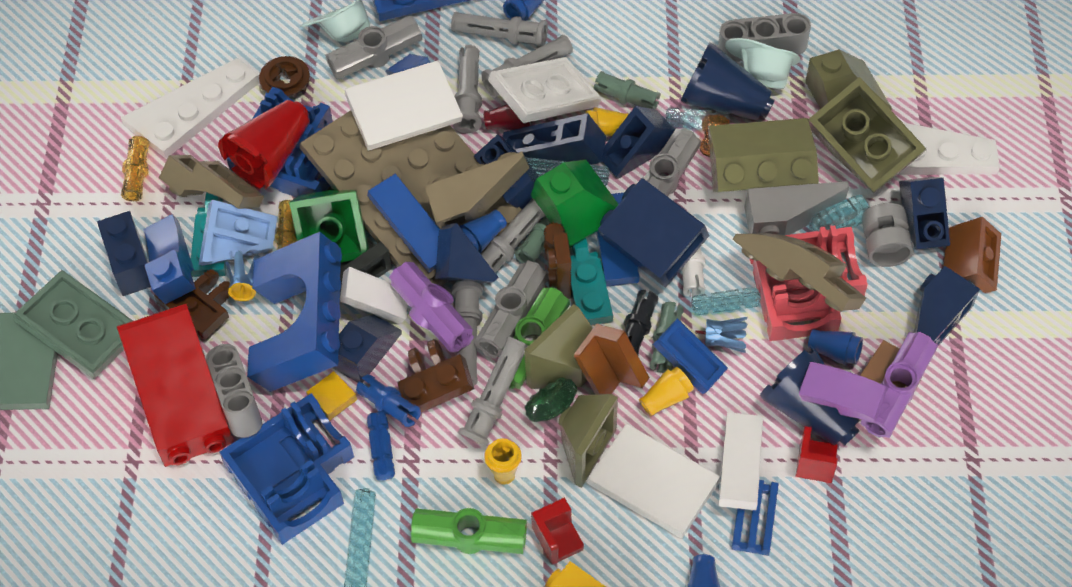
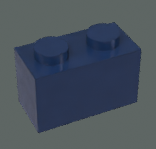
(125, 252)

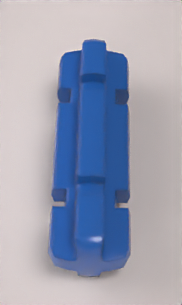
(380, 446)

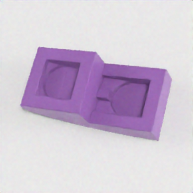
(843, 390)

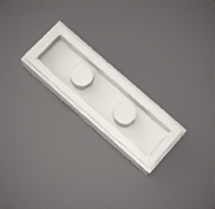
(741, 461)

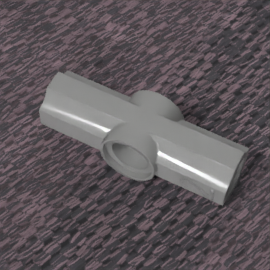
(373, 47)
(673, 160)
(511, 306)

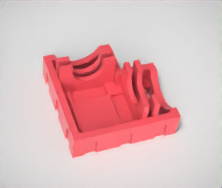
(792, 302)

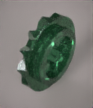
(551, 400)

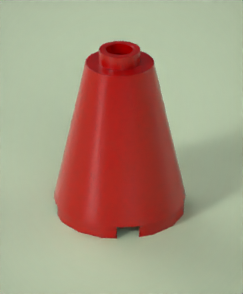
(265, 143)

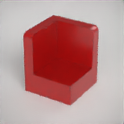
(816, 459)
(555, 531)

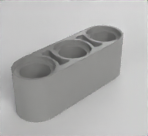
(778, 31)
(234, 390)

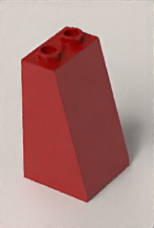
(175, 385)

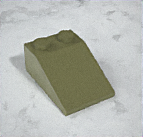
(865, 135)

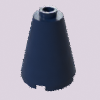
(726, 87)
(785, 397)

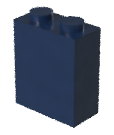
(653, 231)

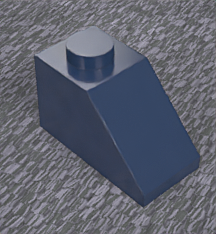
(636, 140)
(364, 345)

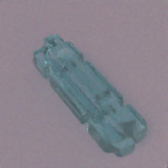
(690, 118)
(725, 301)

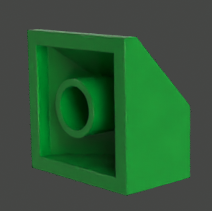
(574, 198)
(335, 216)

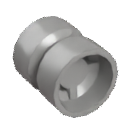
(887, 234)

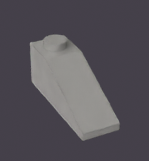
(790, 208)

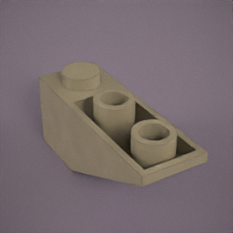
(474, 191)

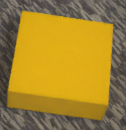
(333, 395)

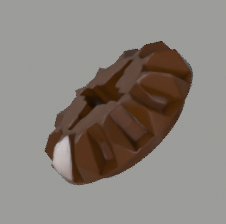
(291, 68)

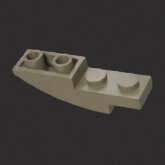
(796, 259)

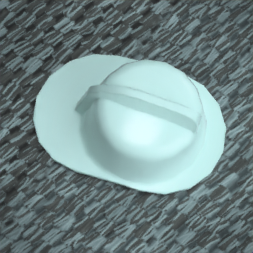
(343, 23)
(764, 62)

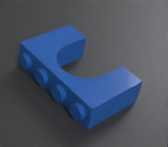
(313, 339)

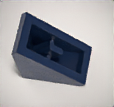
(460, 259)

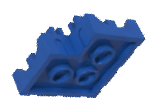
(298, 173)
(288, 467)

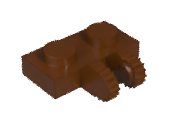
(558, 257)
(204, 308)
(437, 383)

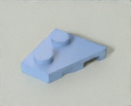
(235, 230)

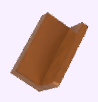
(975, 253)
(609, 359)

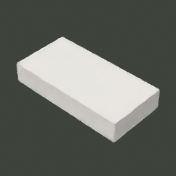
(372, 295)

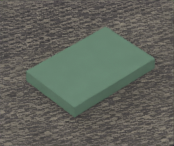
(74, 323)
(25, 368)

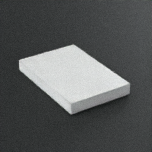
(544, 89)
(403, 105)
(654, 480)

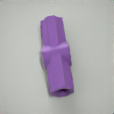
(431, 307)
(907, 368)

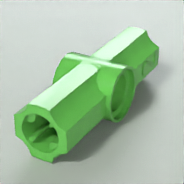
(543, 313)
(445, 529)

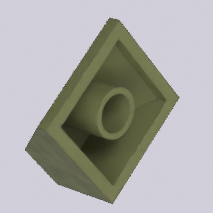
(834, 72)
(554, 350)
(587, 432)

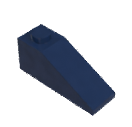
(560, 140)
(944, 304)

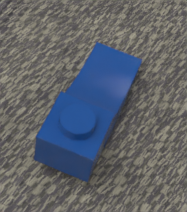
(169, 260)

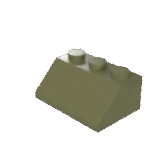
(762, 155)

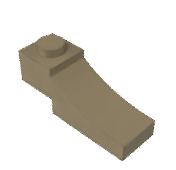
(194, 177)

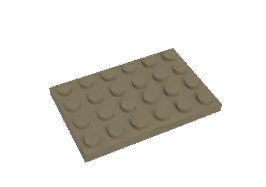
(348, 165)

